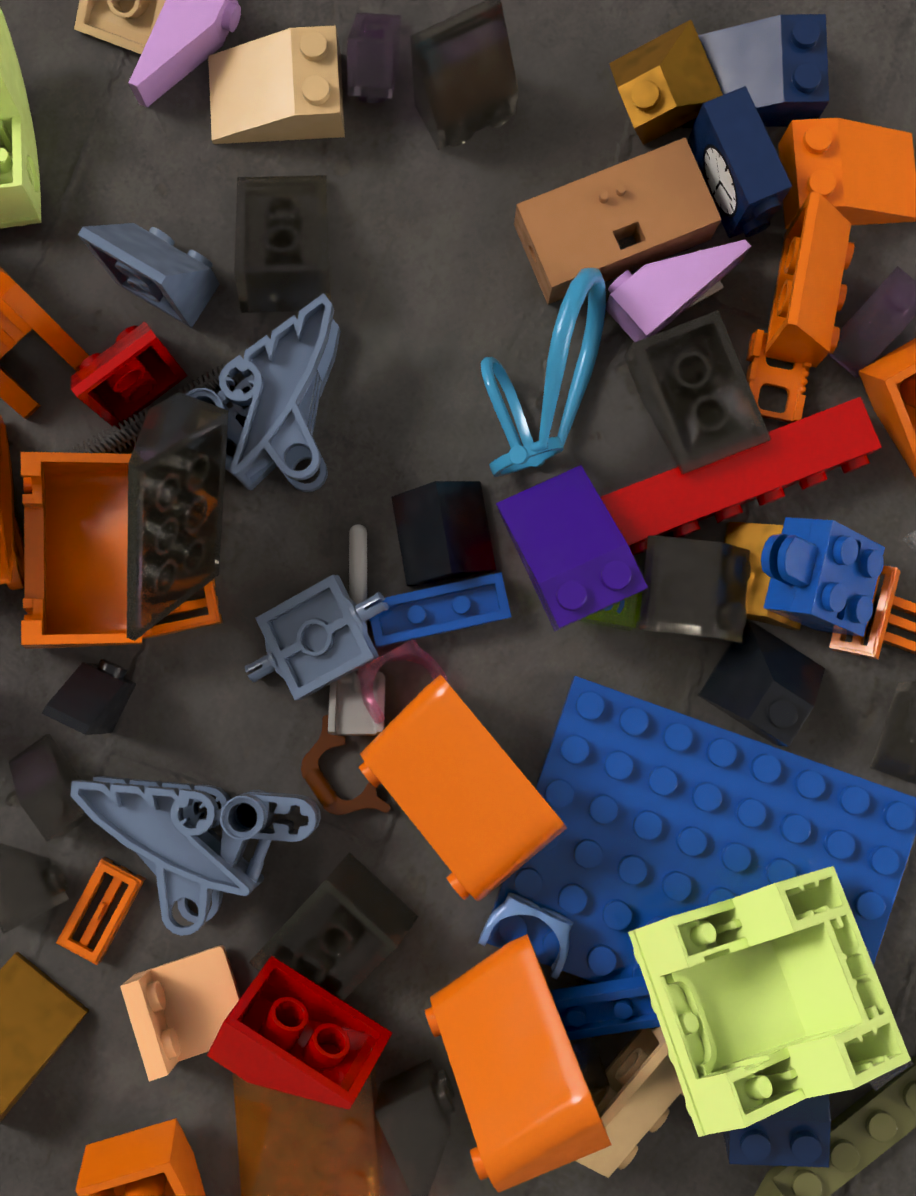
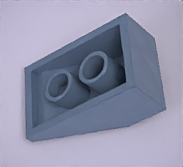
(153, 268)

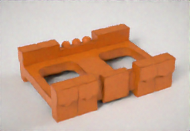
(792, 380)

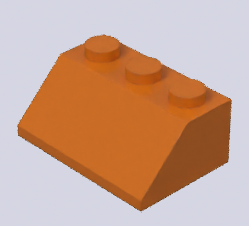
(810, 284)

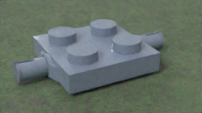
(316, 637)

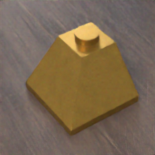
(665, 82)

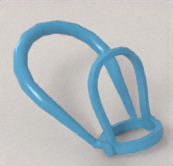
(533, 453)

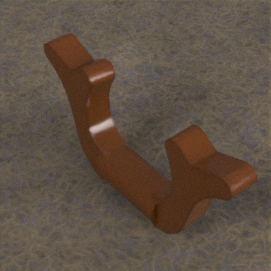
(321, 787)

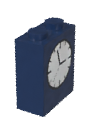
(738, 163)

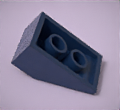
(778, 62)
(787, 1138)

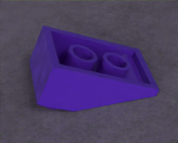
(571, 547)

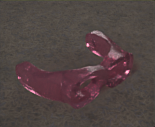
(406, 652)

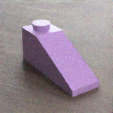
(180, 42)
(666, 288)

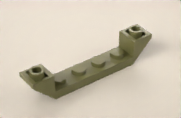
(855, 1140)

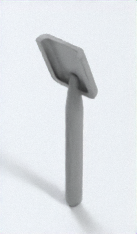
(346, 707)

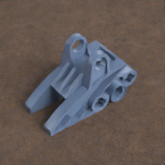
(283, 398)
(180, 846)

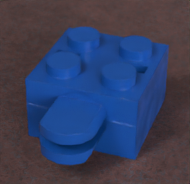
(822, 575)

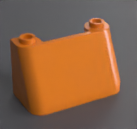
(75, 549)
(460, 790)
(515, 1068)

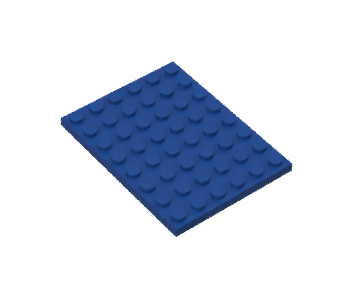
(685, 818)

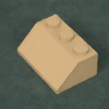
(635, 1101)

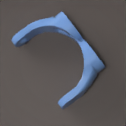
(519, 905)

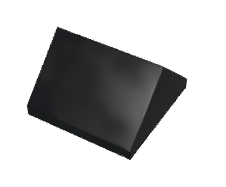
(443, 531)

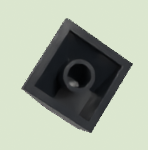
(764, 685)

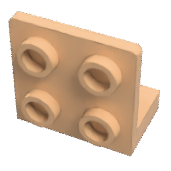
(180, 1008)

